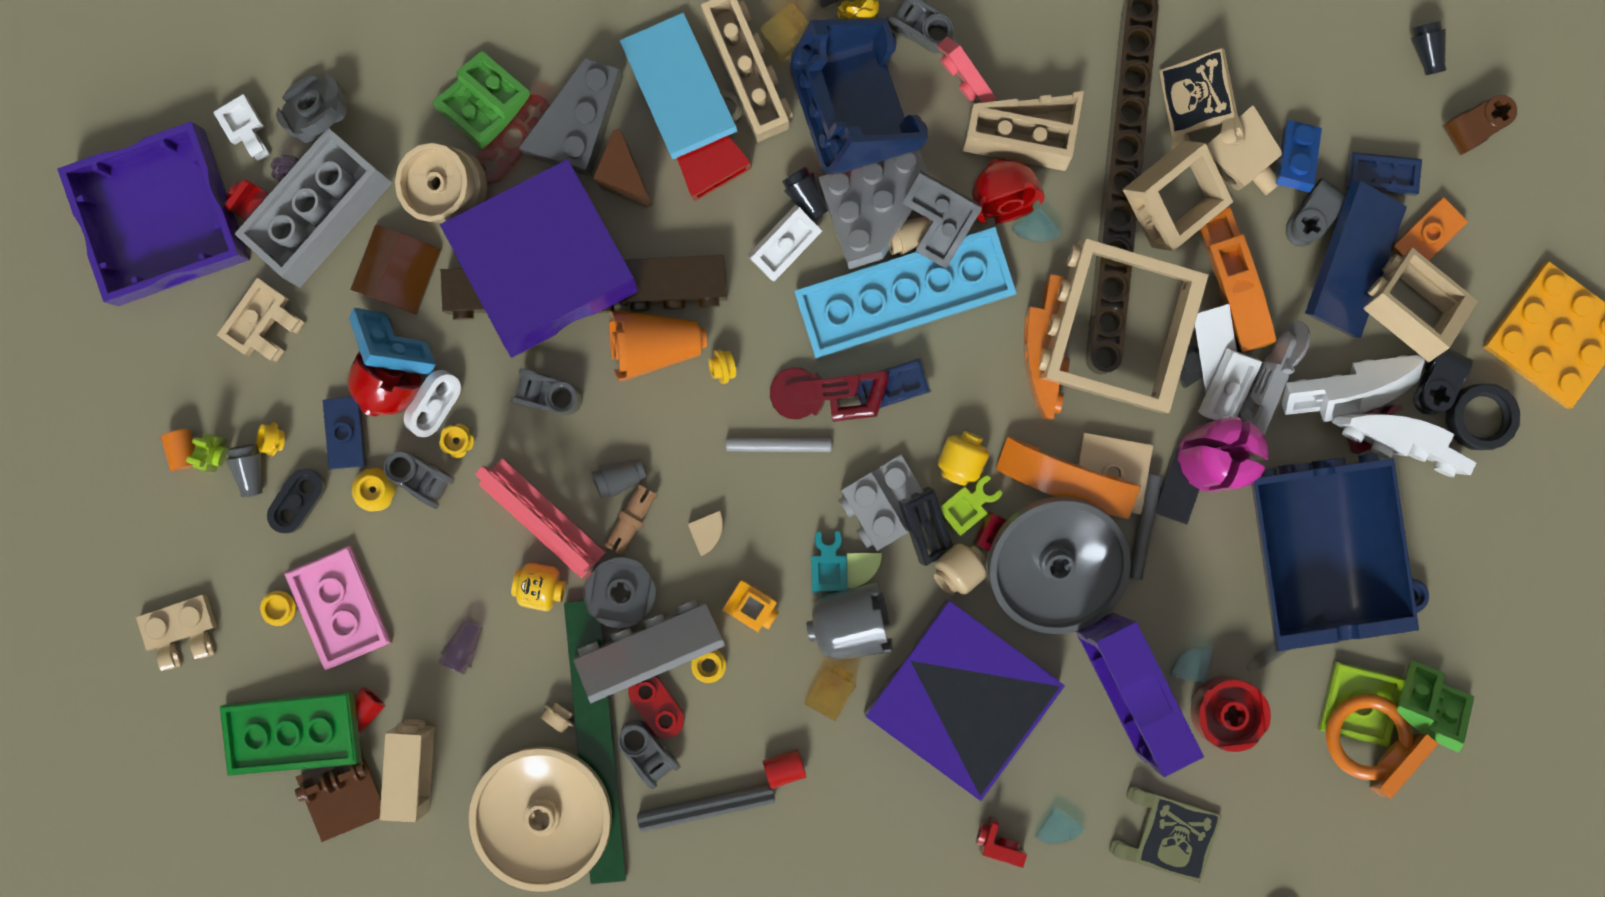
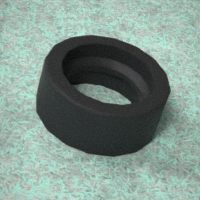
(1509, 410)

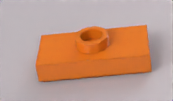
(1432, 230)

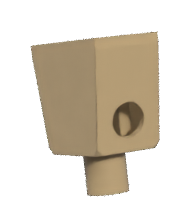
(1248, 160)

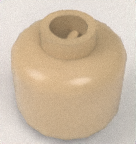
(960, 569)

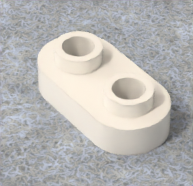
(432, 402)

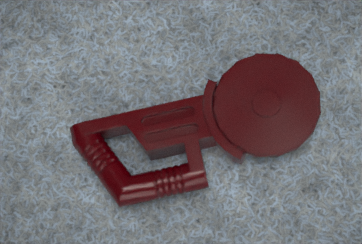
(799, 393)

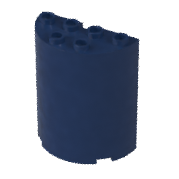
(1334, 545)

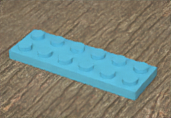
(903, 294)

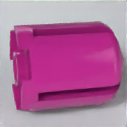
(1223, 455)

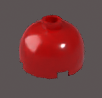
(1006, 191)
(381, 389)

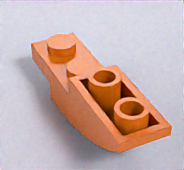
(1238, 282)
(1045, 393)

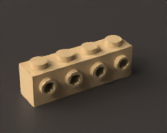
(746, 69)

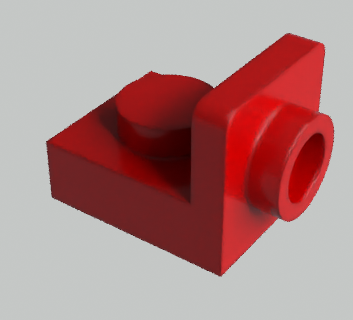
(244, 198)
(1004, 850)

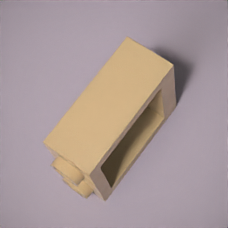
(1150, 209)
(1436, 288)
(407, 771)

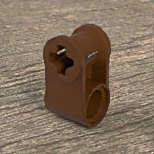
(1477, 124)

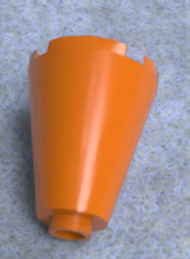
(652, 342)

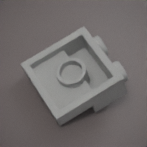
(876, 502)

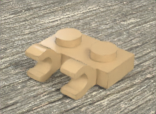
(254, 317)
(177, 622)

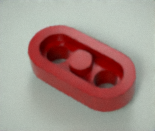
(657, 705)

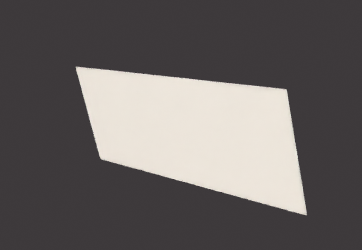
(1214, 336)

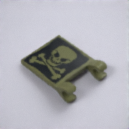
(1173, 836)

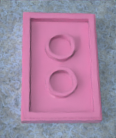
(338, 607)

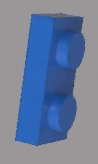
(1299, 156)

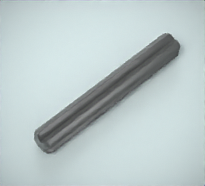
(705, 807)

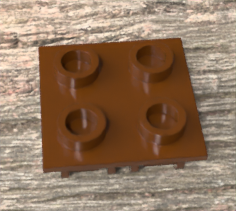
(339, 797)

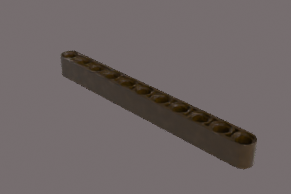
(1129, 167)

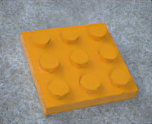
(1553, 335)

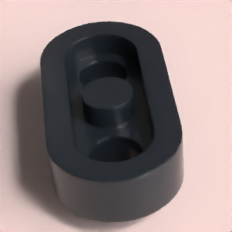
(297, 500)

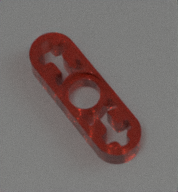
(490, 154)

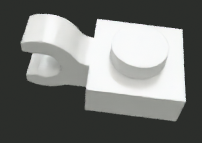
(241, 124)

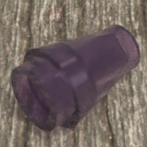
(461, 648)

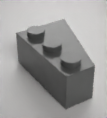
(576, 119)

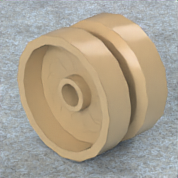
(439, 182)

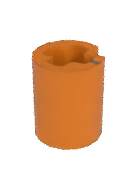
(177, 447)

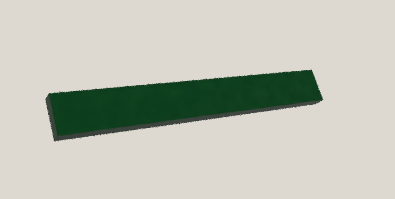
(596, 739)

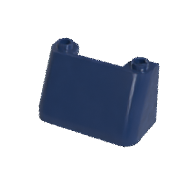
(850, 94)

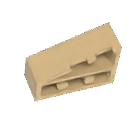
(1026, 130)

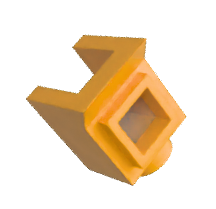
(751, 606)

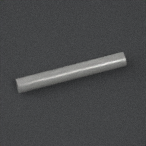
(778, 444)

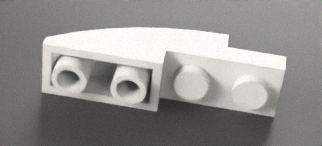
(1366, 388)
(1406, 437)

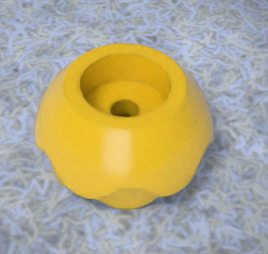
(858, 9)
(373, 501)

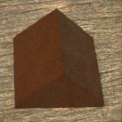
(619, 173)
(396, 269)

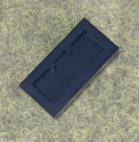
(1385, 172)
(904, 383)
(344, 433)

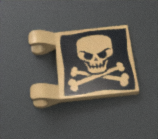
(1201, 96)

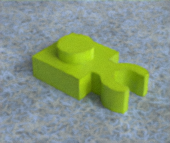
(208, 452)
(965, 508)

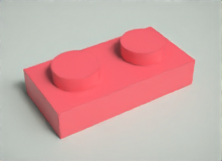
(958, 63)

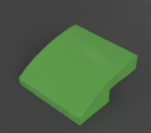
(482, 99)
(1435, 706)

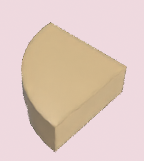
(707, 532)

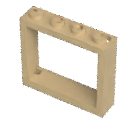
(1176, 343)

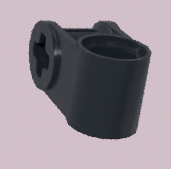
(1445, 377)

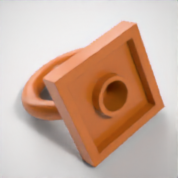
(1397, 762)

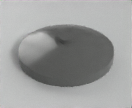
(1059, 565)

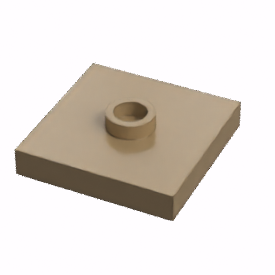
(1117, 457)

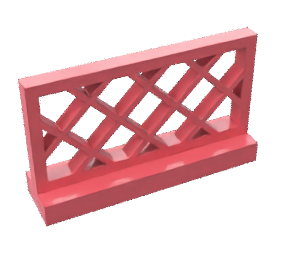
(541, 517)

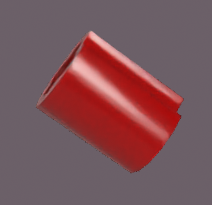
(367, 707)
(784, 769)

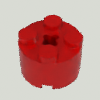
(1245, 725)

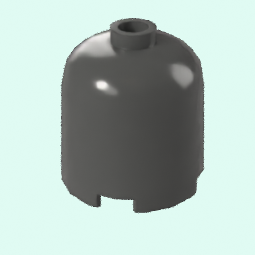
(851, 623)

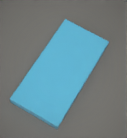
(678, 86)

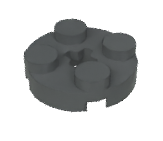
(309, 122)
(630, 609)

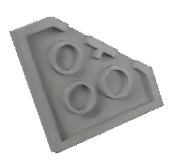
(869, 205)

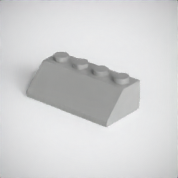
(313, 208)
(647, 651)

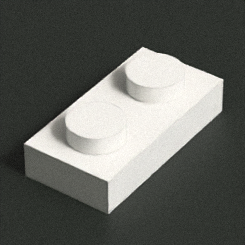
(784, 243)
(1230, 385)

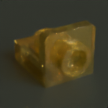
(831, 691)

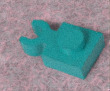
(828, 570)

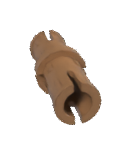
(630, 519)

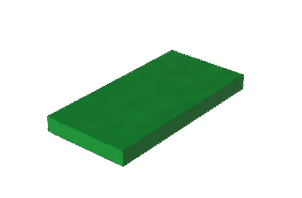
(290, 733)

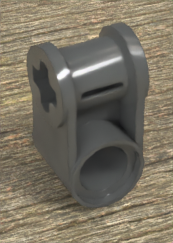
(919, 22)
(1318, 210)
(540, 393)
(419, 479)
(648, 754)

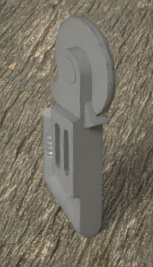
(1270, 383)

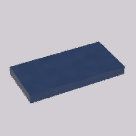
(1355, 258)

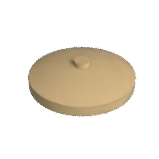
(540, 819)

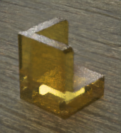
(785, 31)

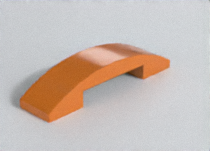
(1064, 478)

